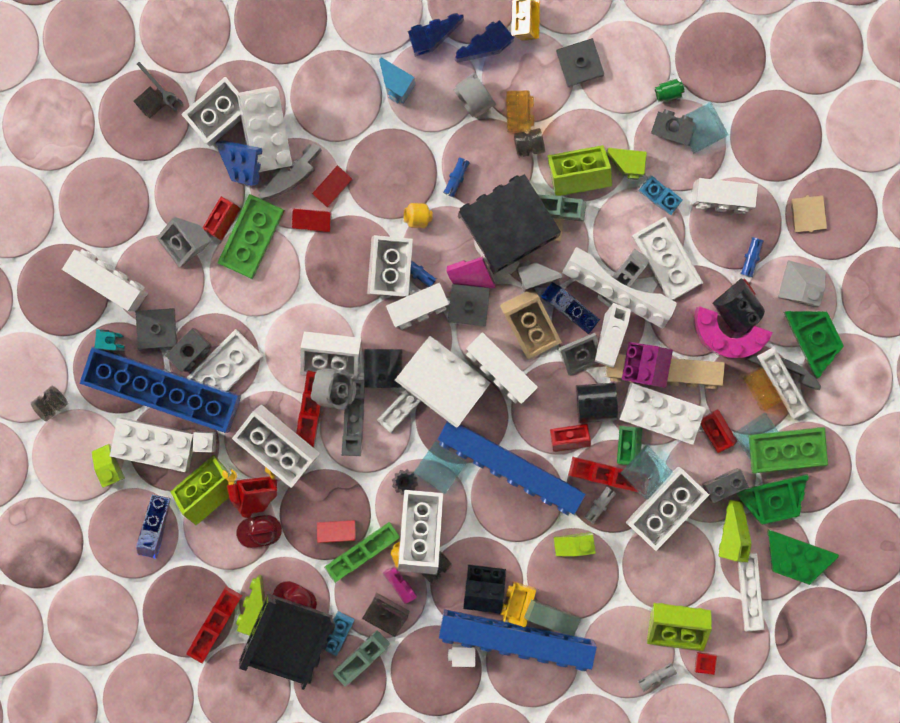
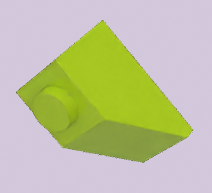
(628, 161)
(106, 467)
(574, 544)

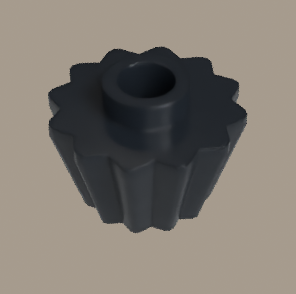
(404, 475)

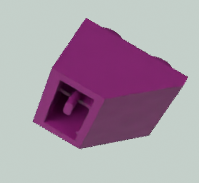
(647, 364)

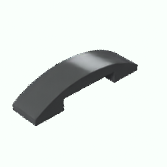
(805, 378)
(353, 423)

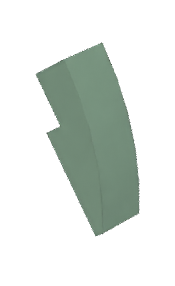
(564, 207)
(552, 618)
(361, 658)

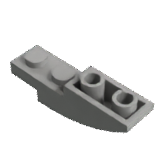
(287, 180)

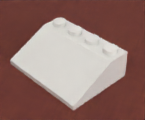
(442, 381)

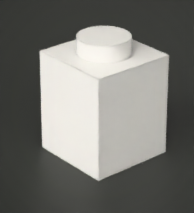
(204, 441)
(461, 656)

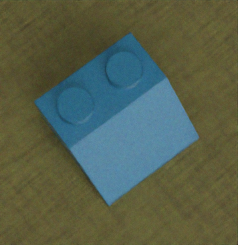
(397, 81)

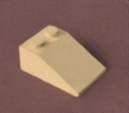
(530, 323)

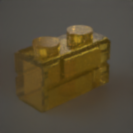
(518, 111)
(761, 389)

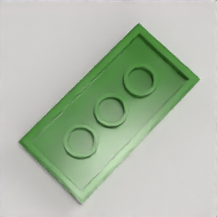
(251, 236)
(788, 450)

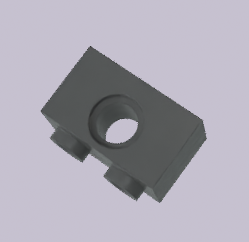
(662, 127)
(178, 355)
(725, 485)

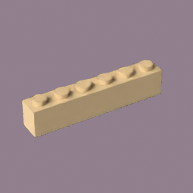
(681, 370)

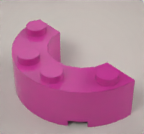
(722, 345)

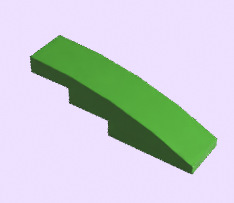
(361, 552)

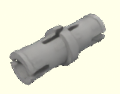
(600, 505)
(657, 677)

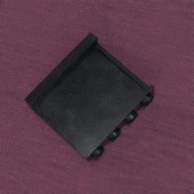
(509, 223)
(287, 640)

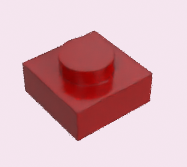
(705, 663)

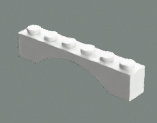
(650, 306)

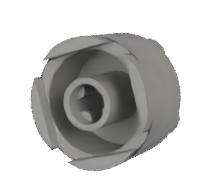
(475, 95)
(333, 389)

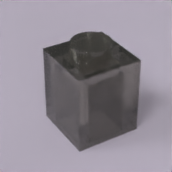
(150, 101)

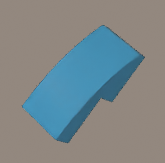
(660, 195)
(342, 626)

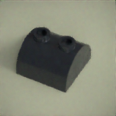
(739, 307)
(382, 368)
(597, 402)

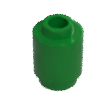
(669, 90)

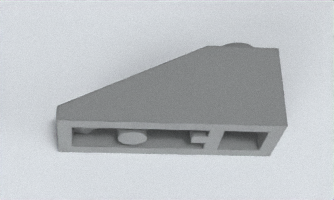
(628, 272)

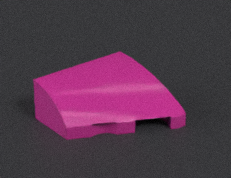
(471, 273)
(400, 585)

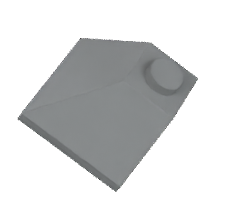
(183, 240)
(535, 275)
(803, 284)

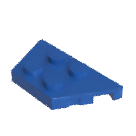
(240, 161)

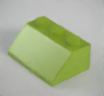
(580, 170)
(202, 491)
(679, 626)

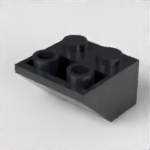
(484, 589)

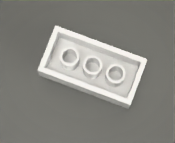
(265, 126)
(105, 281)
(504, 371)
(661, 413)
(152, 444)
(275, 446)
(667, 508)
(420, 532)

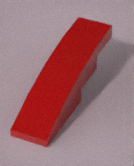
(309, 413)
(599, 473)
(214, 624)

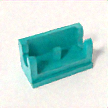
(106, 340)

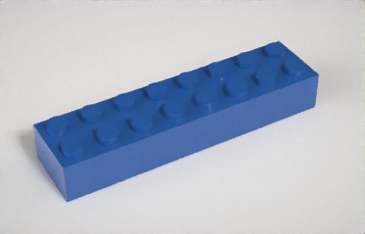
(160, 389)
(514, 468)
(515, 639)

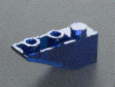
(428, 37)
(490, 43)
(570, 307)
(153, 526)

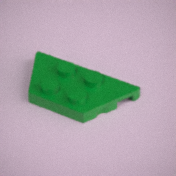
(815, 337)
(775, 499)
(798, 558)

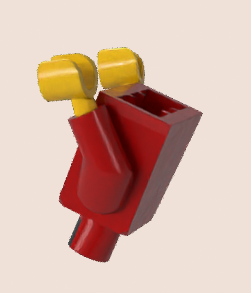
(251, 494)

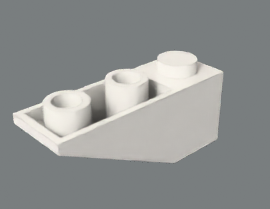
(612, 334)

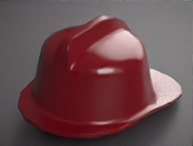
(259, 531)
(295, 593)

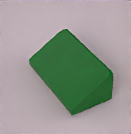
(628, 444)

